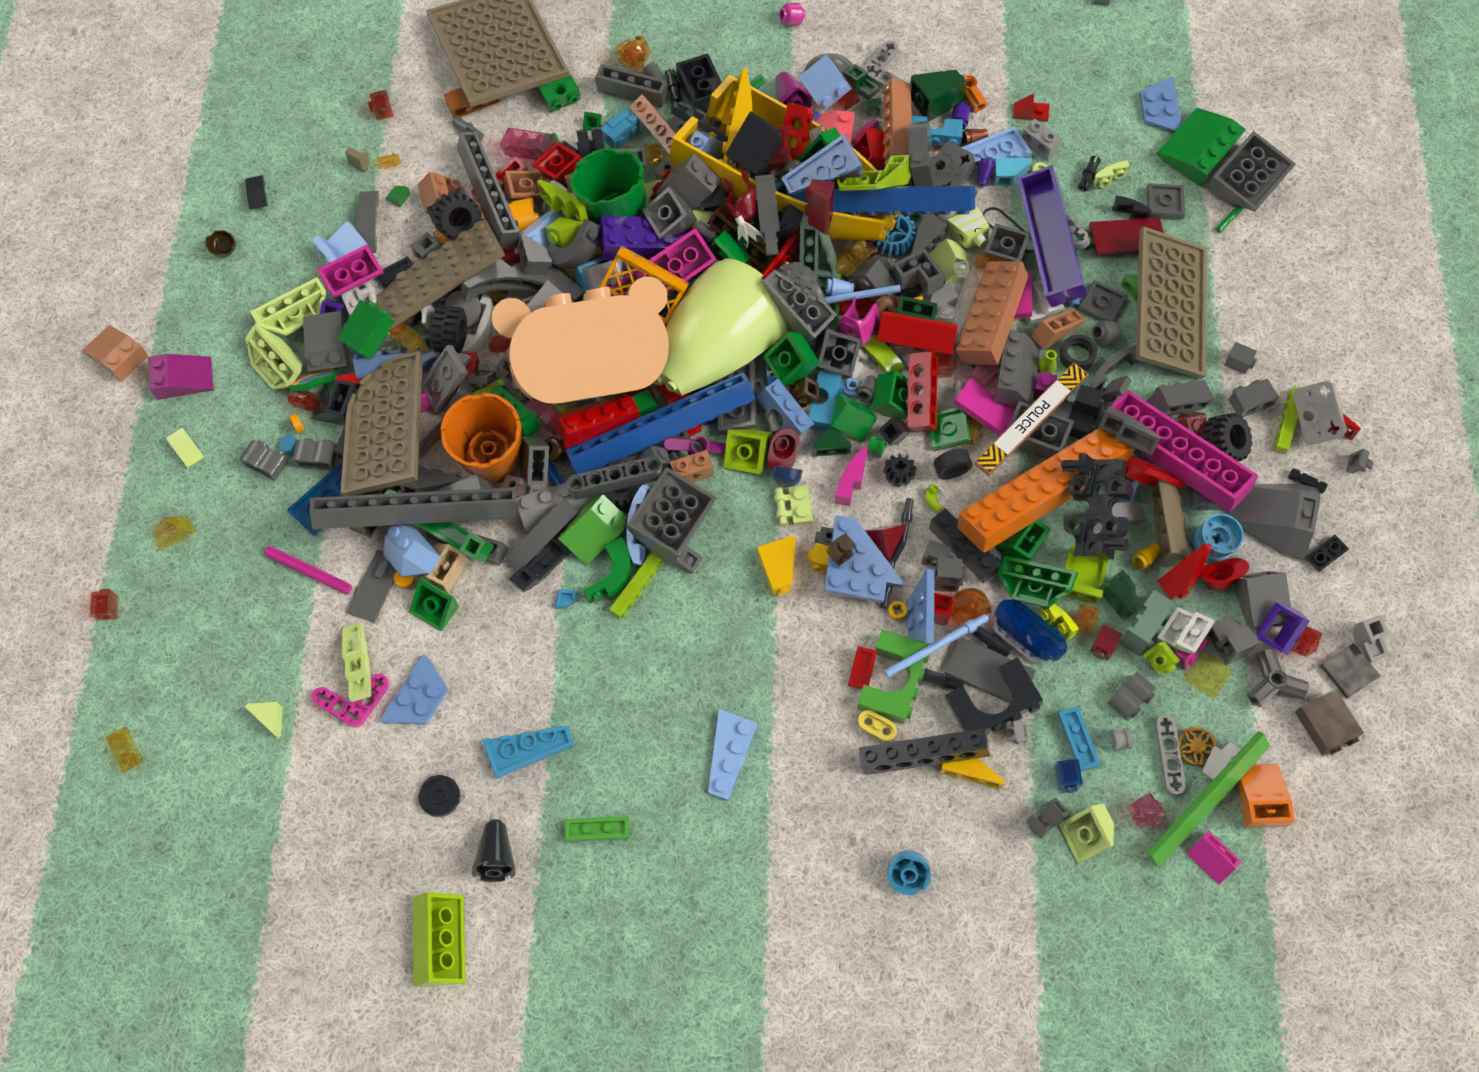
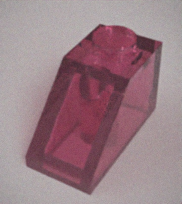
(543, 412)

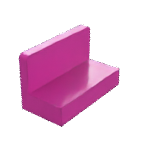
(1214, 857)

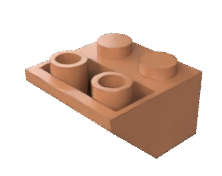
(435, 185)

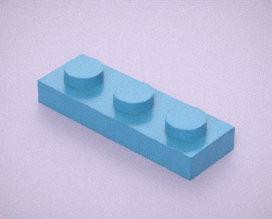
(1078, 738)

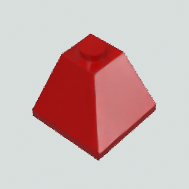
(557, 162)

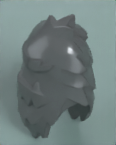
(803, 278)

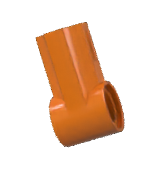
(973, 94)

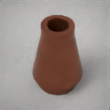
(972, 135)

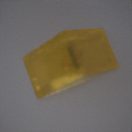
(172, 530)

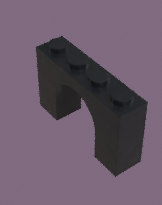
(1024, 699)

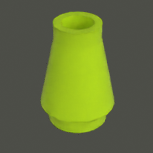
(1048, 362)

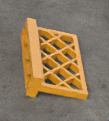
(650, 269)

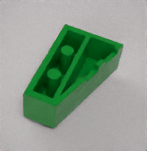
(528, 419)

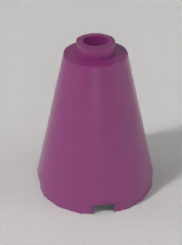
(791, 91)

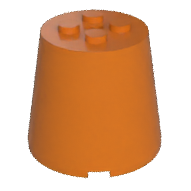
(483, 436)

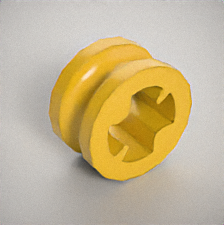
(891, 611)

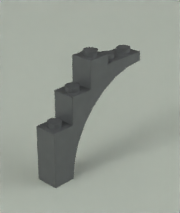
(503, 277)

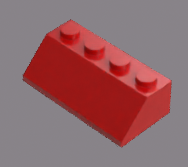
(595, 419)

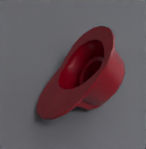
(783, 448)

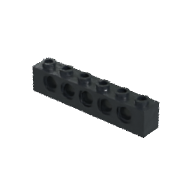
(924, 751)

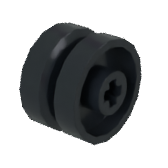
(585, 145)

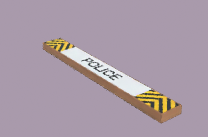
(1031, 419)

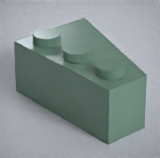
(817, 250)
(1148, 623)

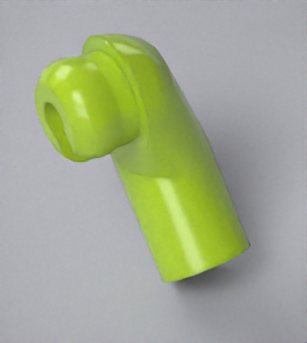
(931, 498)

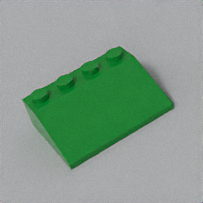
(1200, 144)

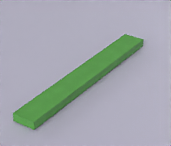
(1208, 799)

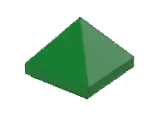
(591, 120)

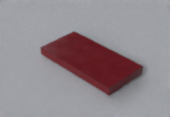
(1120, 236)

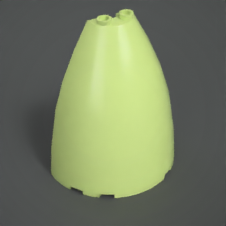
(719, 326)

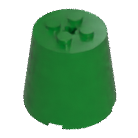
(610, 184)

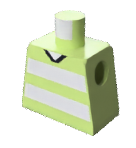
(969, 229)

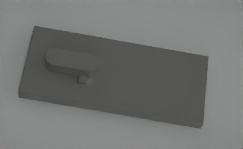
(373, 589)

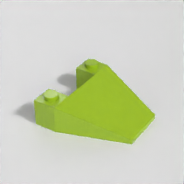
(895, 174)

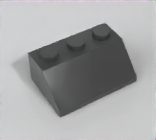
(1048, 437)

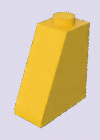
(778, 564)

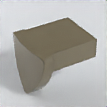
(357, 159)

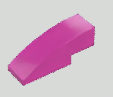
(851, 478)

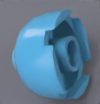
(909, 872)

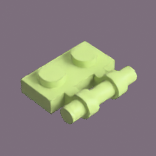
(800, 505)

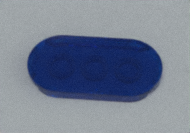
(1030, 630)

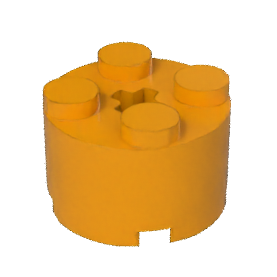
(523, 212)

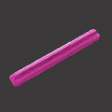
(308, 570)

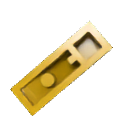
(974, 771)

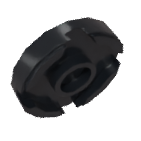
(439, 796)

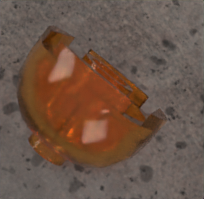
(633, 53)
(969, 604)

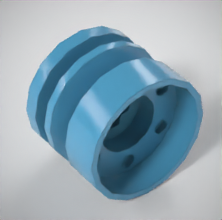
(1222, 530)

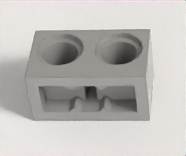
(1041, 139)

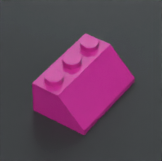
(350, 271)

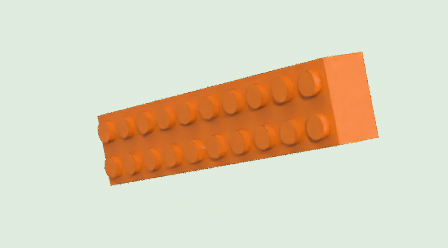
(1033, 492)

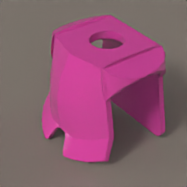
(865, 328)

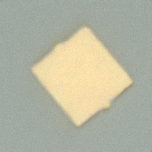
(1209, 674)

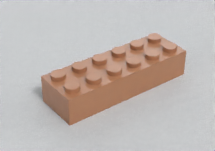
(992, 313)

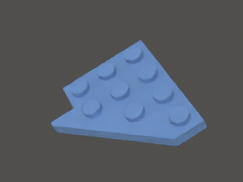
(863, 574)

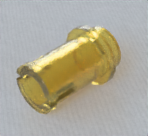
(390, 160)

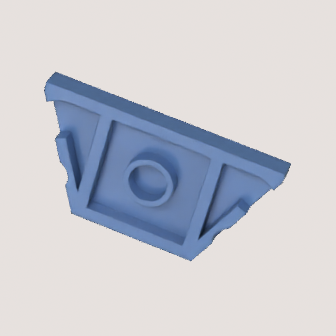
(1161, 106)
(921, 609)
(417, 697)

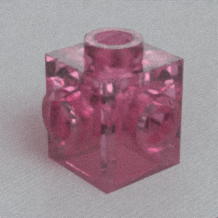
(1146, 811)

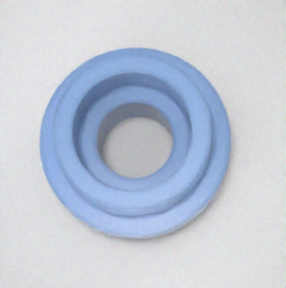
(847, 389)

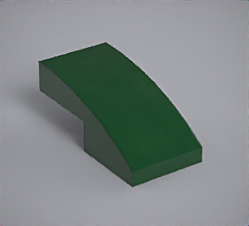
(859, 80)

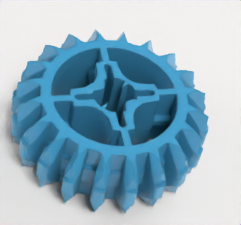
(897, 240)

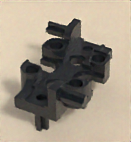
(1093, 475)

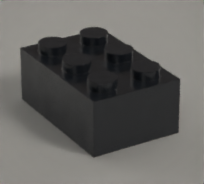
(698, 80)

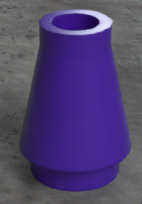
(984, 171)

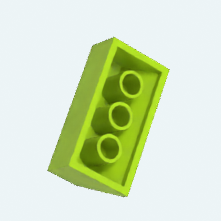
(438, 940)

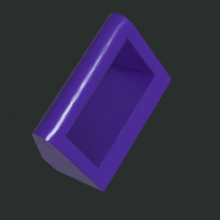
(1290, 631)

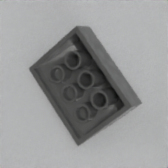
(1250, 173)
(670, 515)

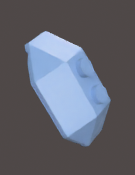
(409, 551)

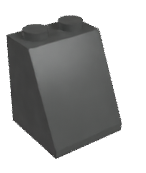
(691, 181)
(1258, 595)

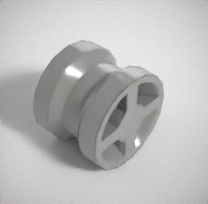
(1121, 739)

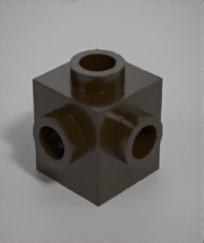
(804, 391)

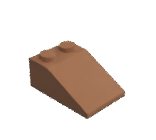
(116, 352)

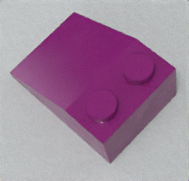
(179, 375)

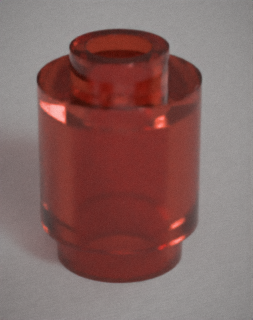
(498, 344)
(303, 399)

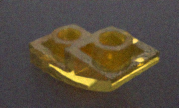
(125, 749)

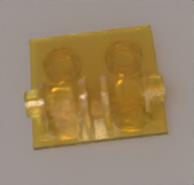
(853, 257)

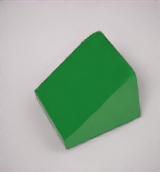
(398, 195)

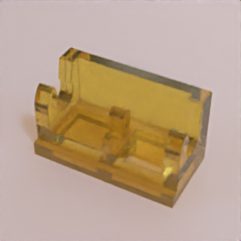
(408, 338)

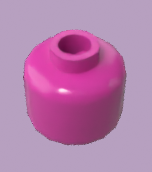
(792, 14)

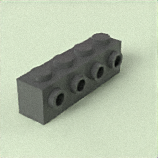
(631, 84)

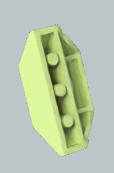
(287, 311)
(272, 358)

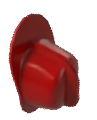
(1222, 574)

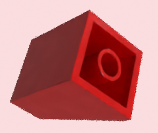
(871, 147)

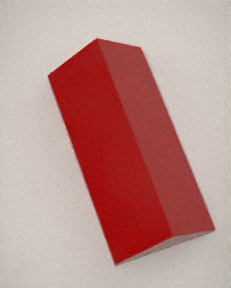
(917, 332)

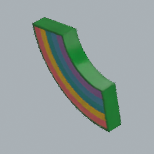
(313, 379)

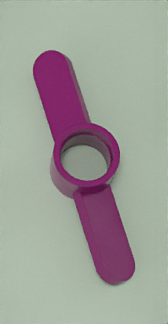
(687, 445)

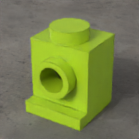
(1169, 658)

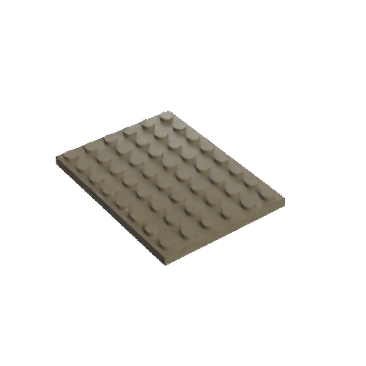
(496, 47)

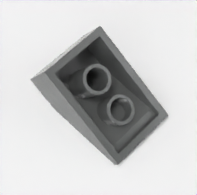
(322, 346)

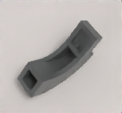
(579, 250)

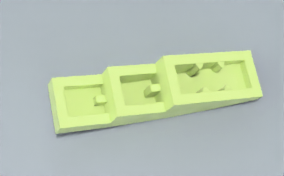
(356, 662)

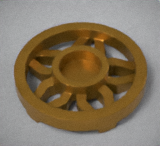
(1196, 745)

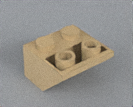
(447, 569)

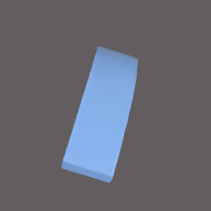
(636, 550)

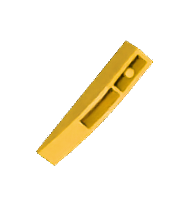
(739, 113)

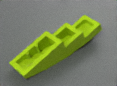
(561, 200)

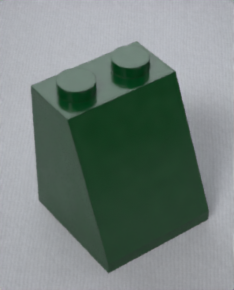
(937, 92)

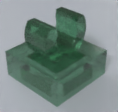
(871, 104)

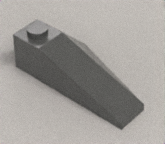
(797, 306)

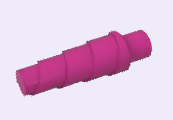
(872, 124)

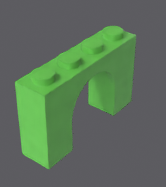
(895, 704)

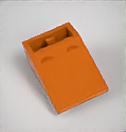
(1265, 798)

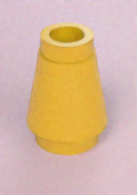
(1146, 556)

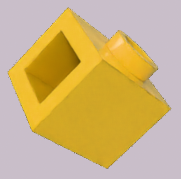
(818, 558)

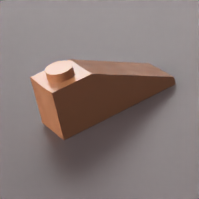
(1057, 327)

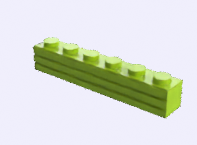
(1287, 424)
(635, 586)

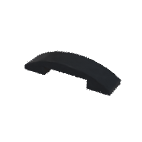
(541, 566)

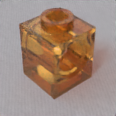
(1086, 618)

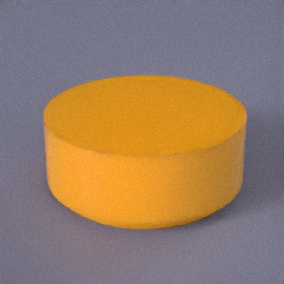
(296, 423)
(404, 582)

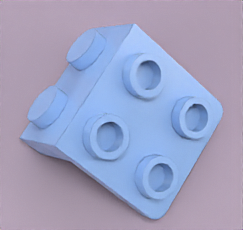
(341, 242)

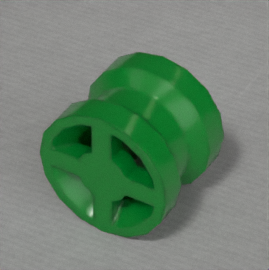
(876, 446)

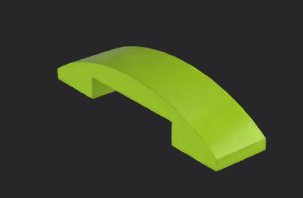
(882, 355)

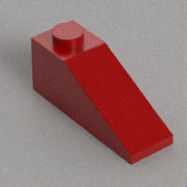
(1185, 574)

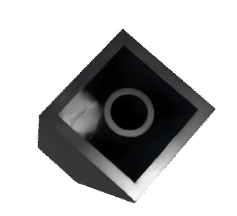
(754, 146)

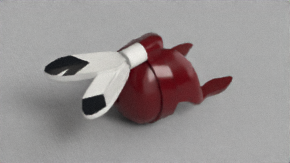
(744, 211)

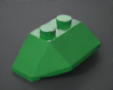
(1035, 582)

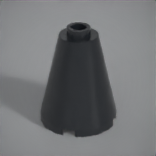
(494, 854)

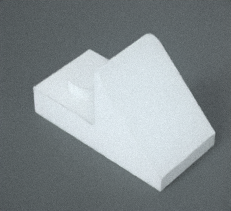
(1219, 759)

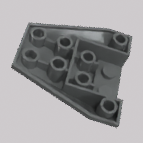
(1280, 516)

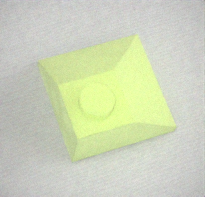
(1089, 832)

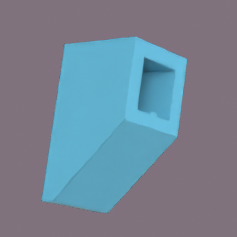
(1008, 170)

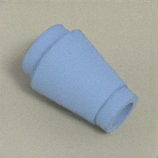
(836, 286)

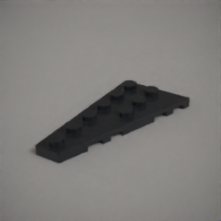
(706, 123)

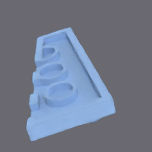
(1003, 144)
(730, 748)

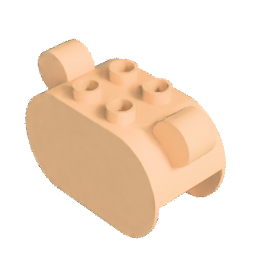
(586, 345)

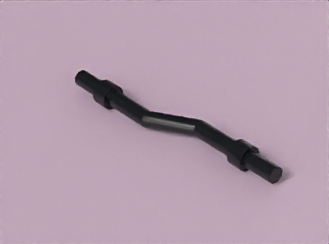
(906, 519)

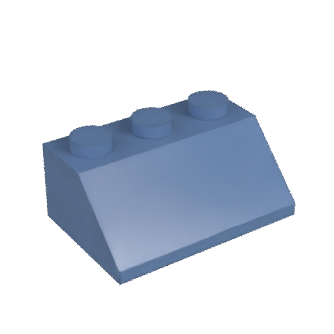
(364, 365)

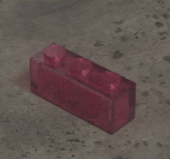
(526, 143)

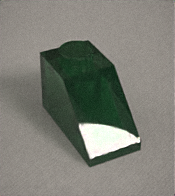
(1120, 593)

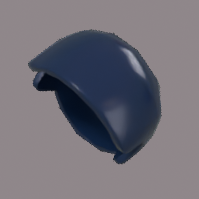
(786, 476)

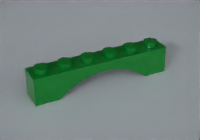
(457, 537)

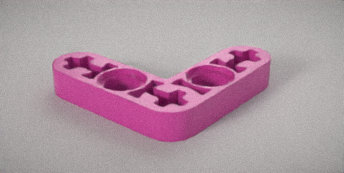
(356, 707)

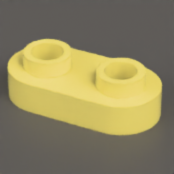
(878, 724)

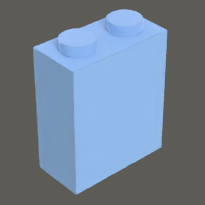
(825, 82)

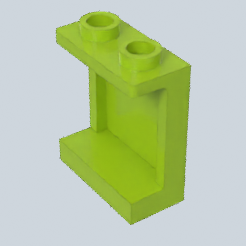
(1090, 577)

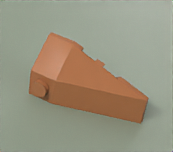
(524, 184)

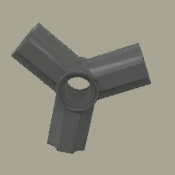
(1267, 688)

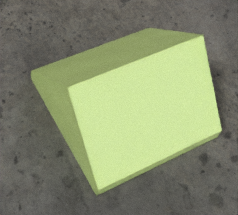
(945, 257)

